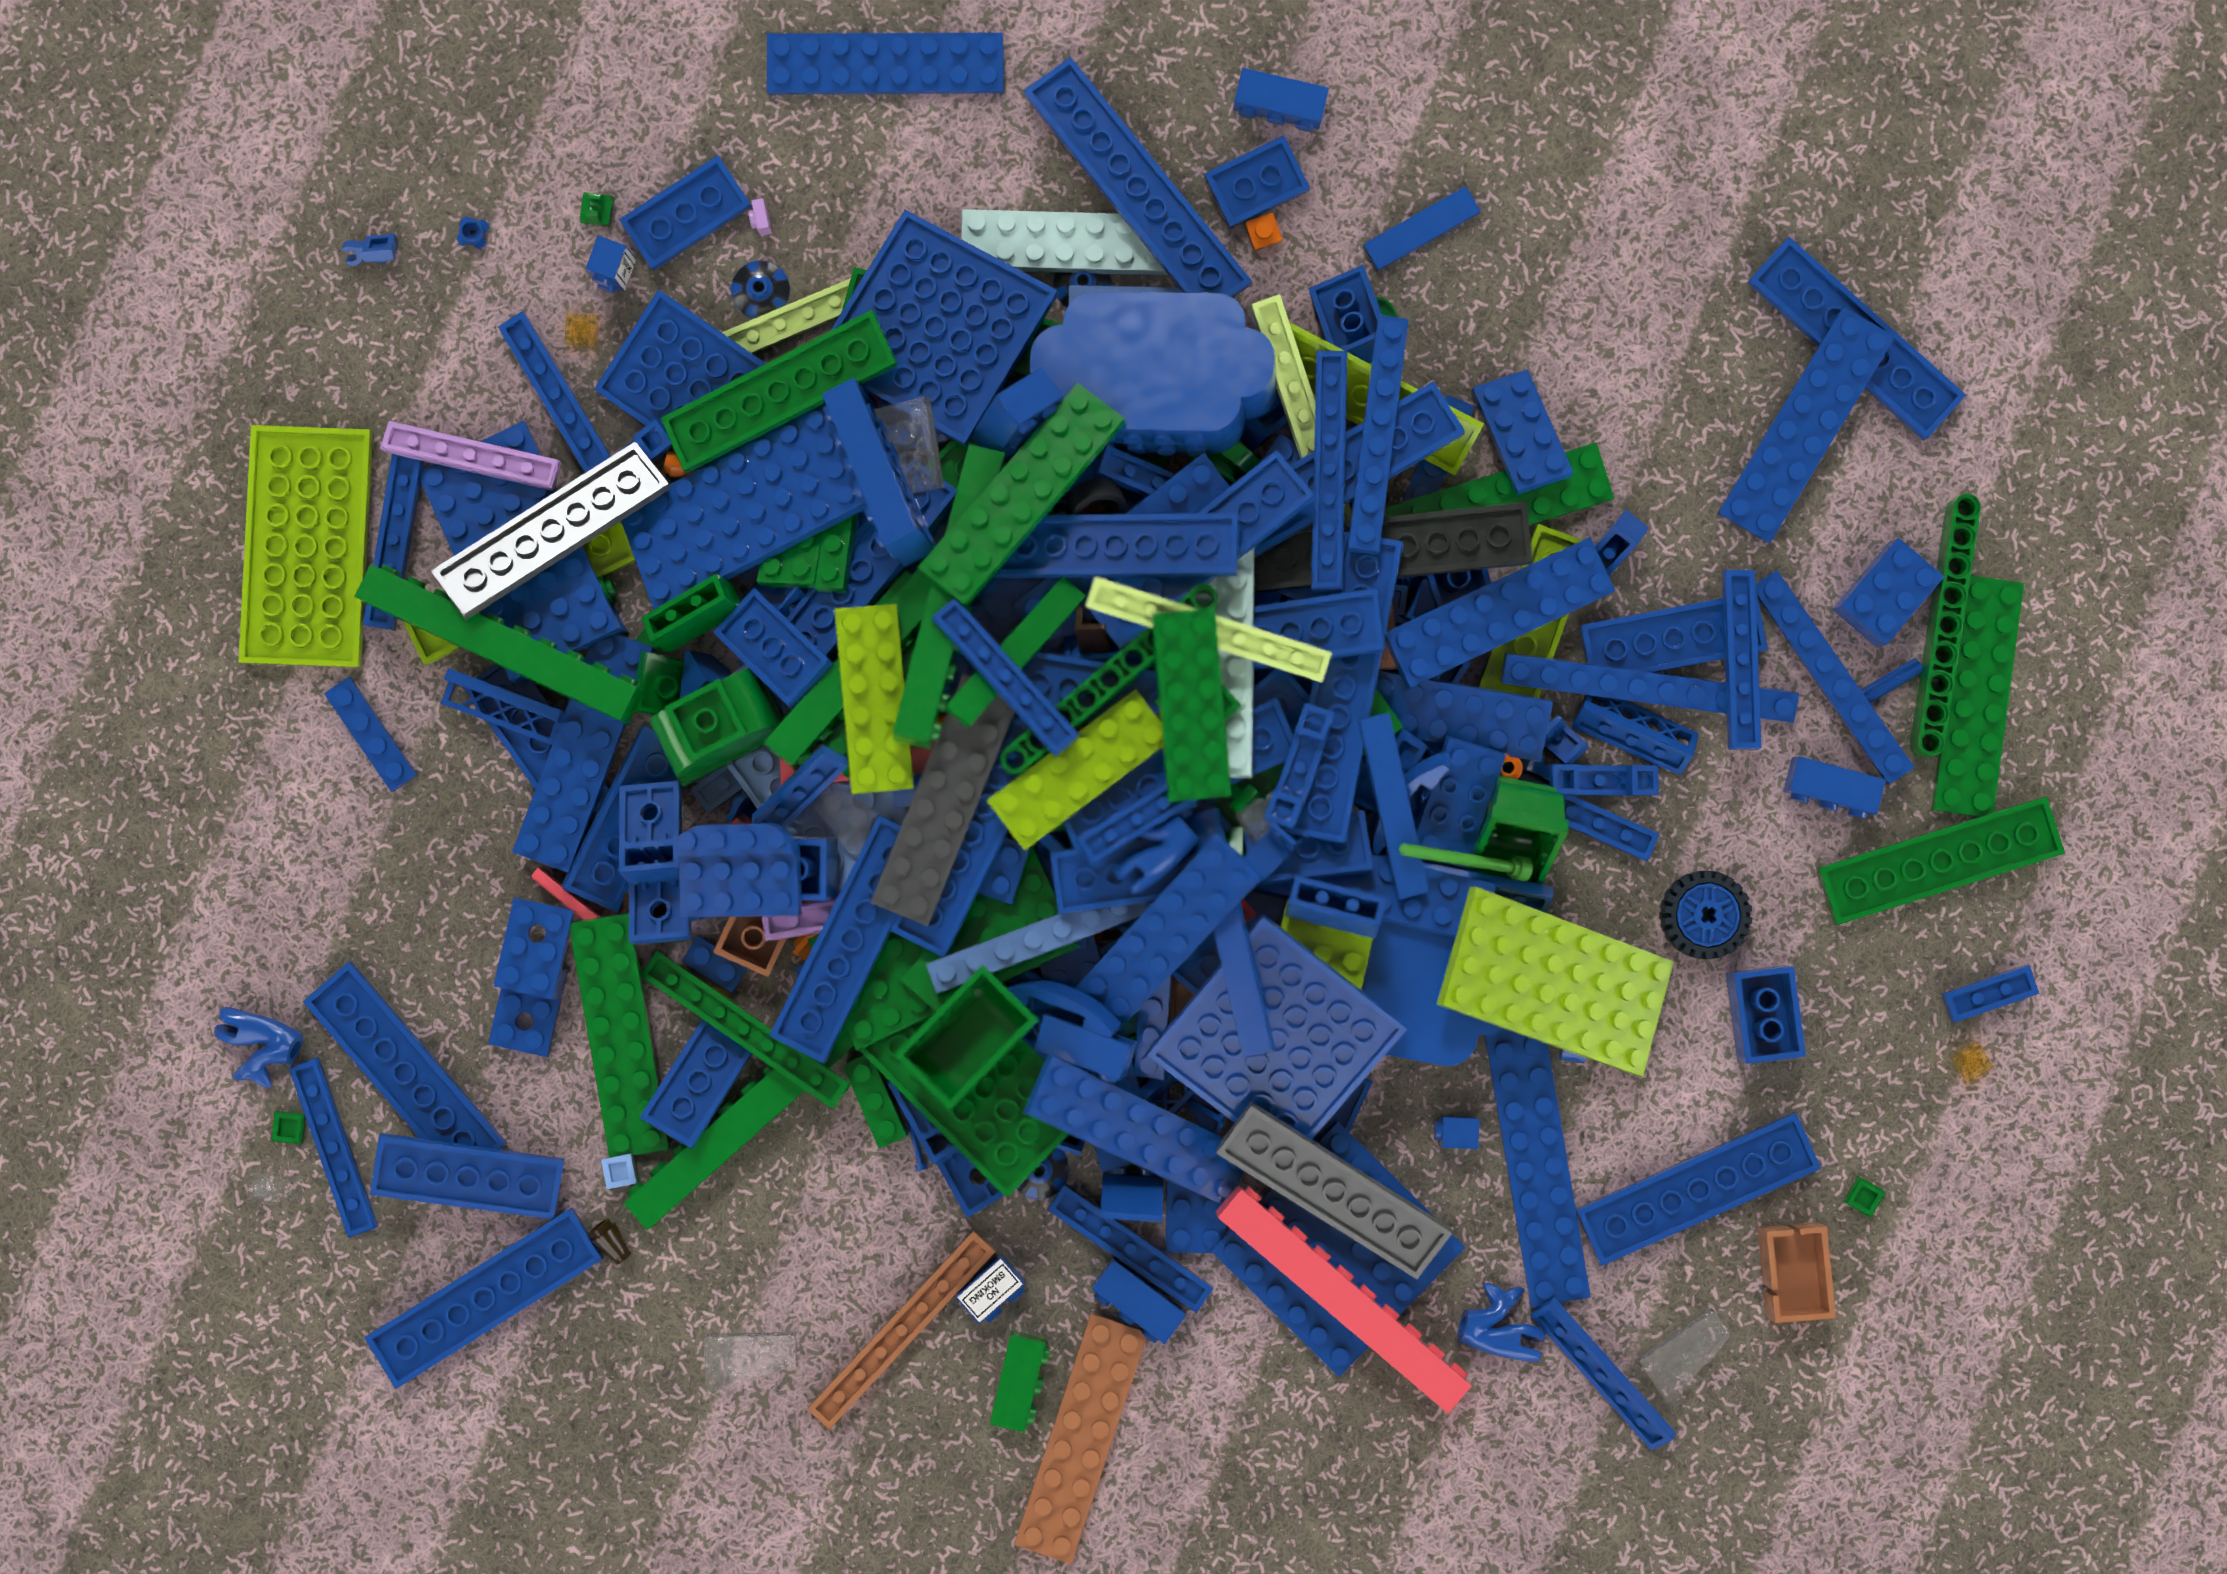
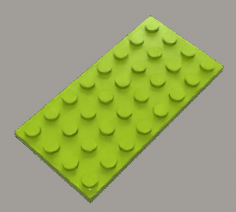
(305, 546)
(1555, 982)

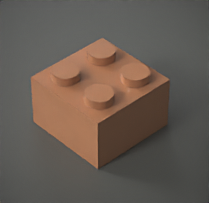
(745, 944)

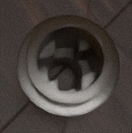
(610, 1241)

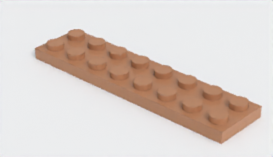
(1081, 1438)

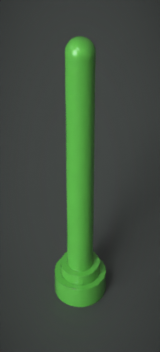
(1517, 868)

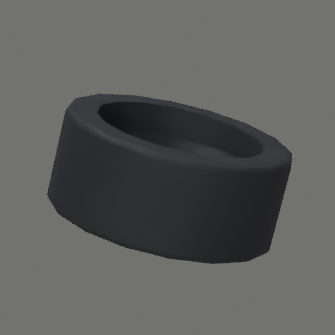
(1094, 490)

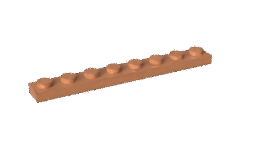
(901, 1329)

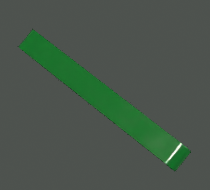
(1954, 614)
(1094, 686)

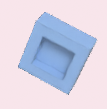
(619, 1171)

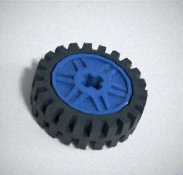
(1683, 914)

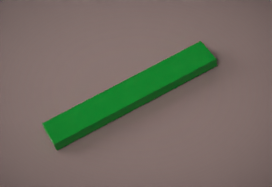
(1020, 647)

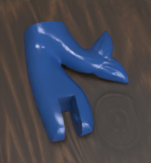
(1157, 861)
(281, 1042)
(1477, 1331)

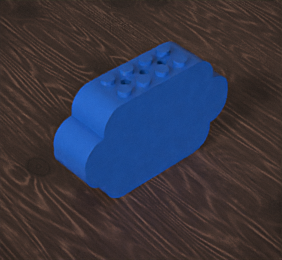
(1166, 363)
(1406, 979)

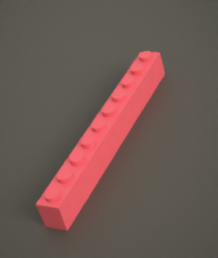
(1343, 1298)

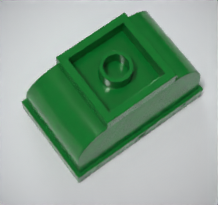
(716, 725)
(1522, 822)
(966, 1037)

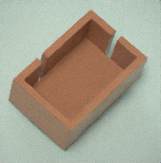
(1796, 1272)

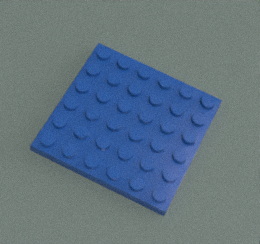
(950, 320)
(1321, 1031)
(1299, 1311)

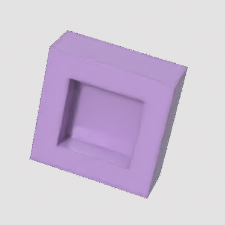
(759, 217)

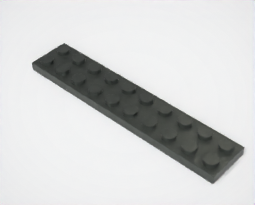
(1431, 540)

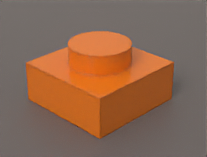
(1263, 231)

